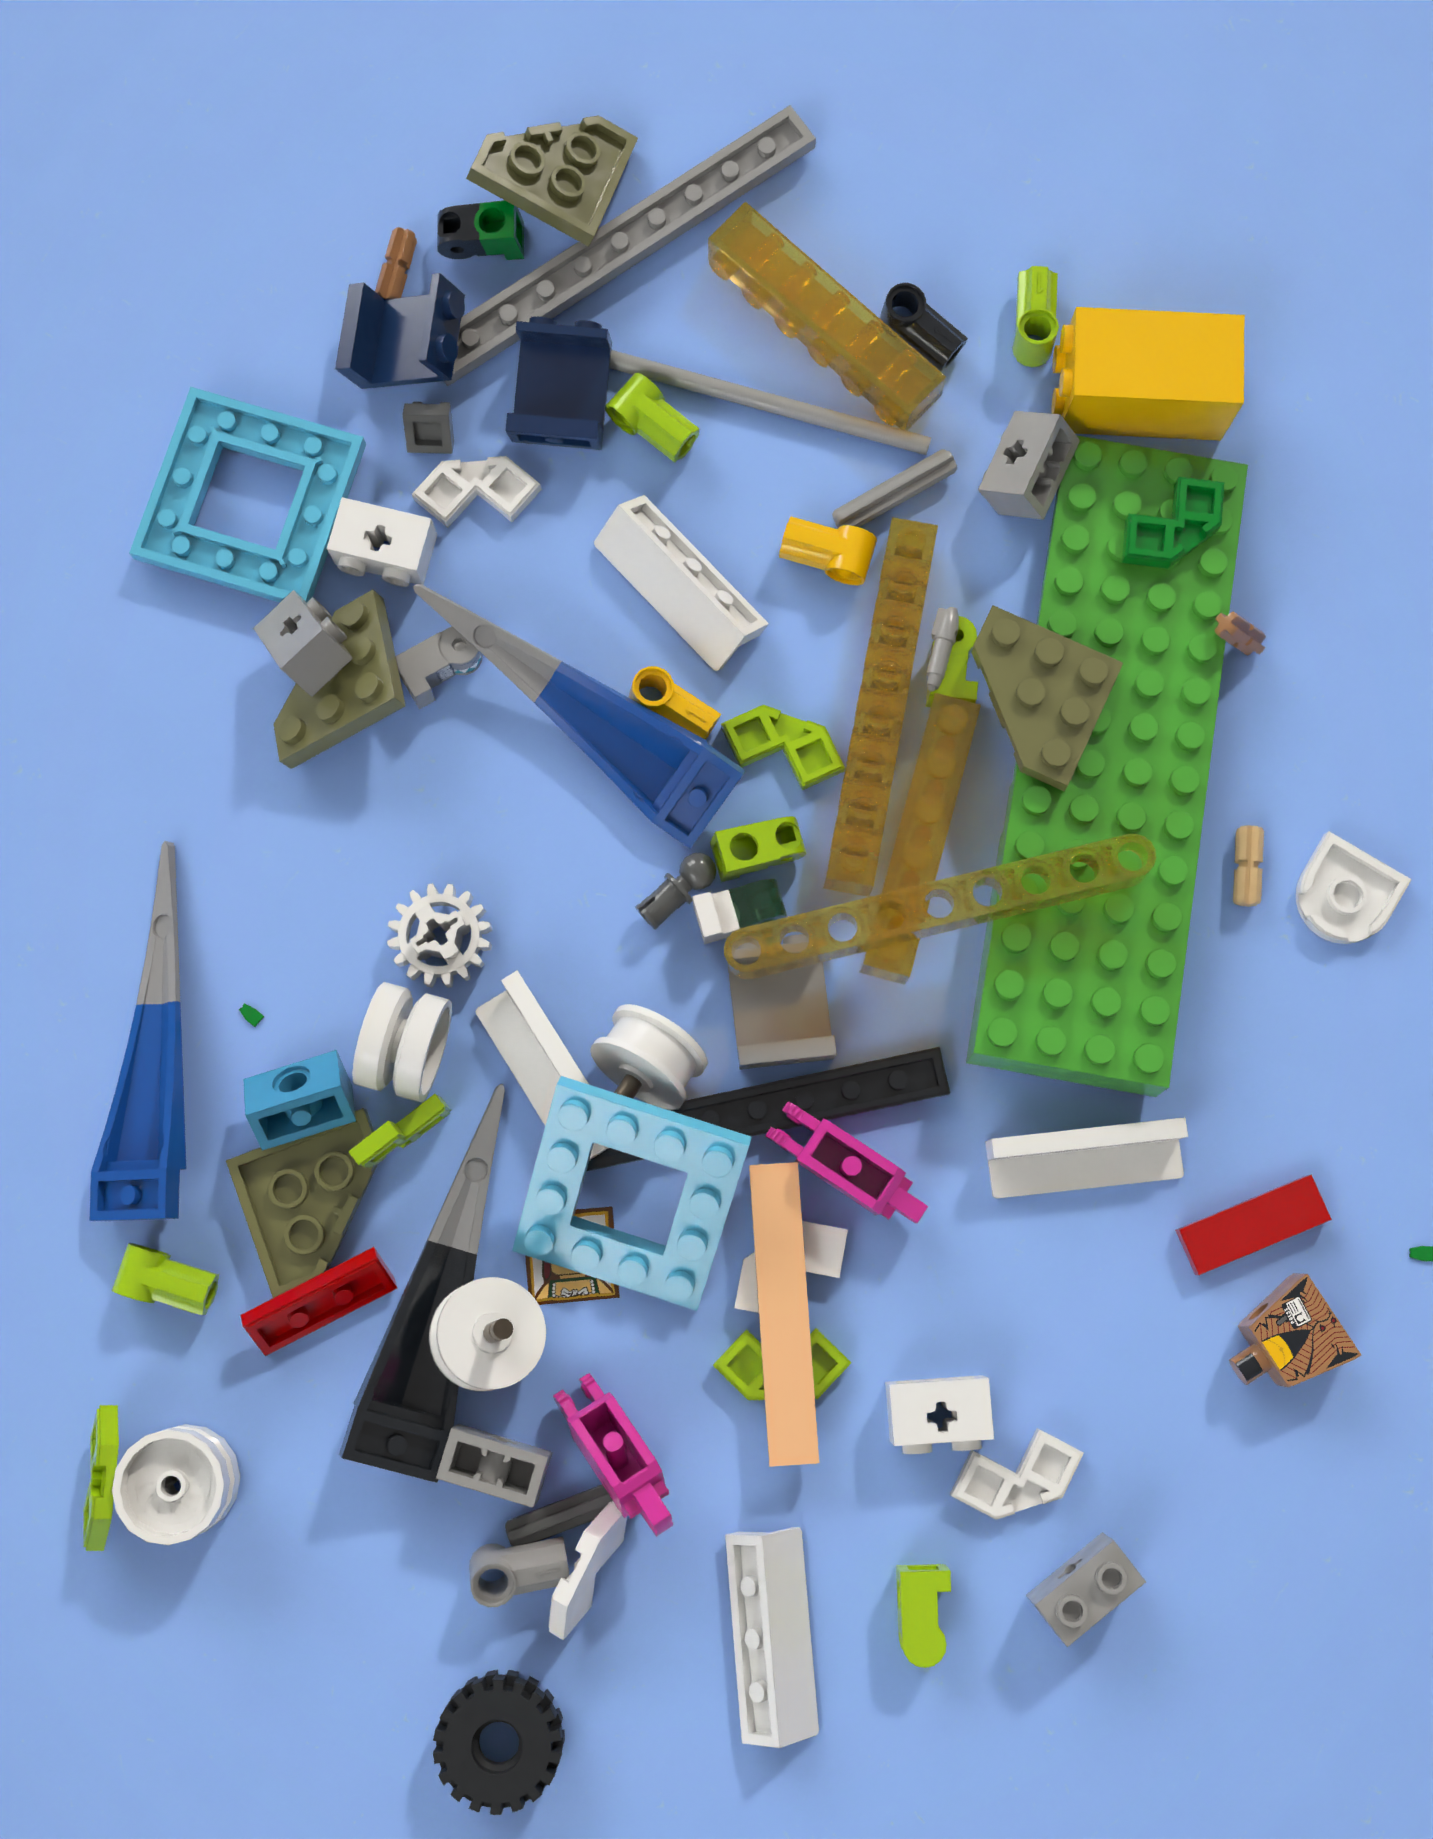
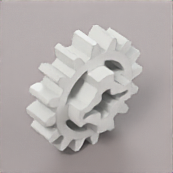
(423, 944)

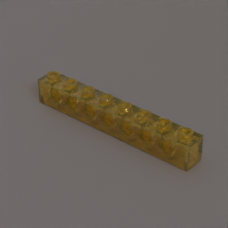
(880, 707)

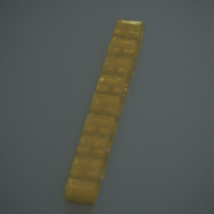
(957, 890)

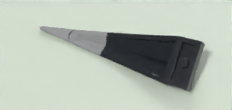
(405, 1399)

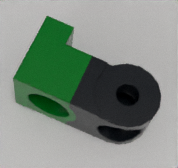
(481, 230)

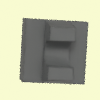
(428, 428)

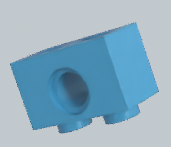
(299, 1100)

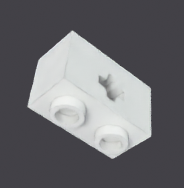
(365, 526)
(964, 1396)

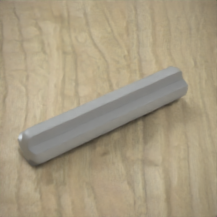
(896, 490)

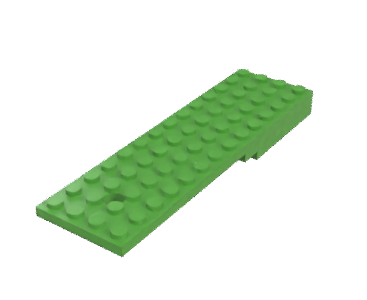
(1098, 980)

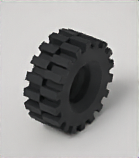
(539, 1734)

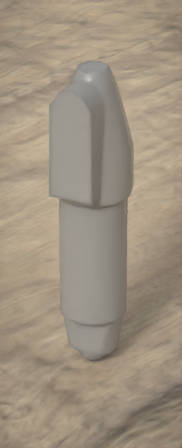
(944, 634)

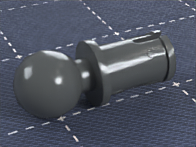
(695, 872)

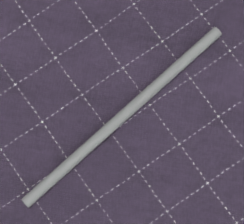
(770, 402)

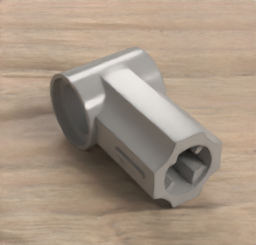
(525, 1568)

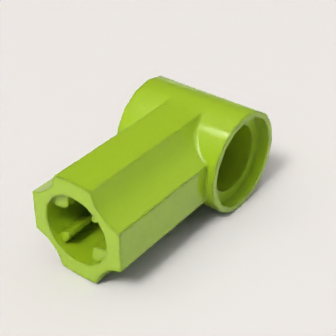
(1035, 315)
(643, 410)
(153, 1277)

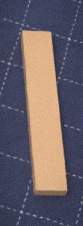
(783, 1314)

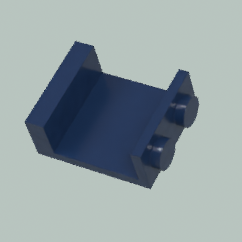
(400, 337)
(561, 384)

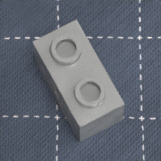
(1029, 464)
(304, 642)
(494, 1465)
(1085, 1588)

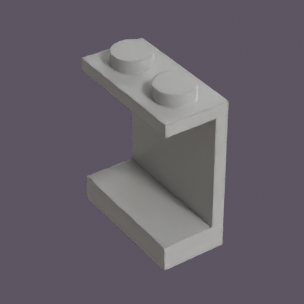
(781, 1014)

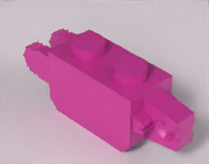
(850, 1166)
(617, 1455)

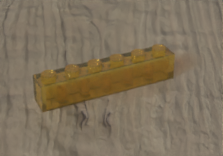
(824, 318)
(924, 823)

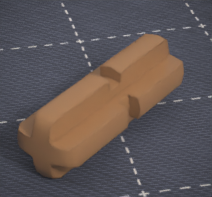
(399, 258)
(1240, 633)

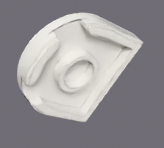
(1347, 892)

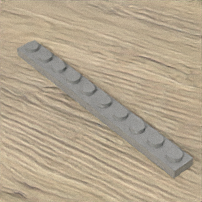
(632, 237)

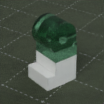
(738, 908)

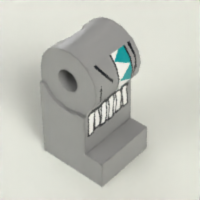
(435, 662)

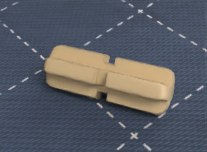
(1248, 877)

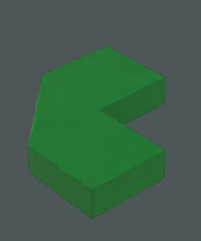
(1165, 541)

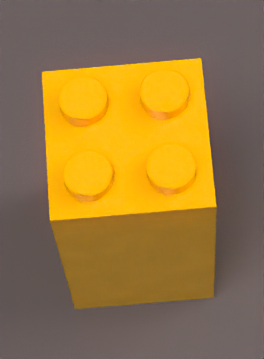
(1150, 373)

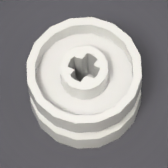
(402, 1042)
(146, 1481)

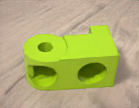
(955, 680)
(756, 847)
(918, 1611)

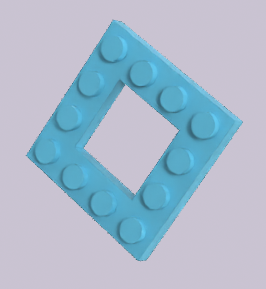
(216, 422)
(705, 1151)

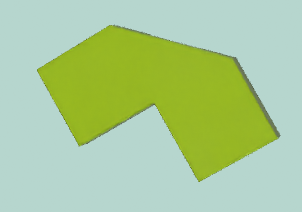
(769, 731)
(406, 1131)
(743, 1364)
(103, 1463)

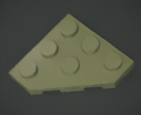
(557, 172)
(1043, 692)
(355, 697)
(302, 1200)

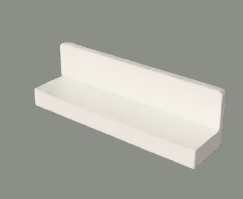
(678, 581)
(529, 1045)
(1086, 1158)
(772, 1637)

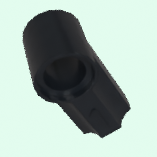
(925, 329)

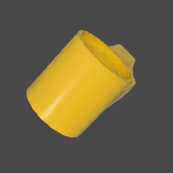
(840, 552)
(675, 703)

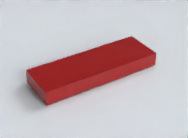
(1253, 1224)
(318, 1301)

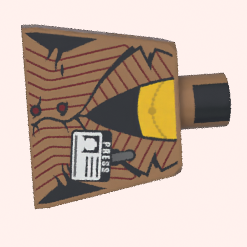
(1292, 1336)

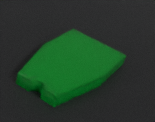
(251, 1014)
(1422, 1253)

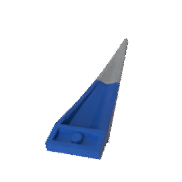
(652, 760)
(145, 1129)

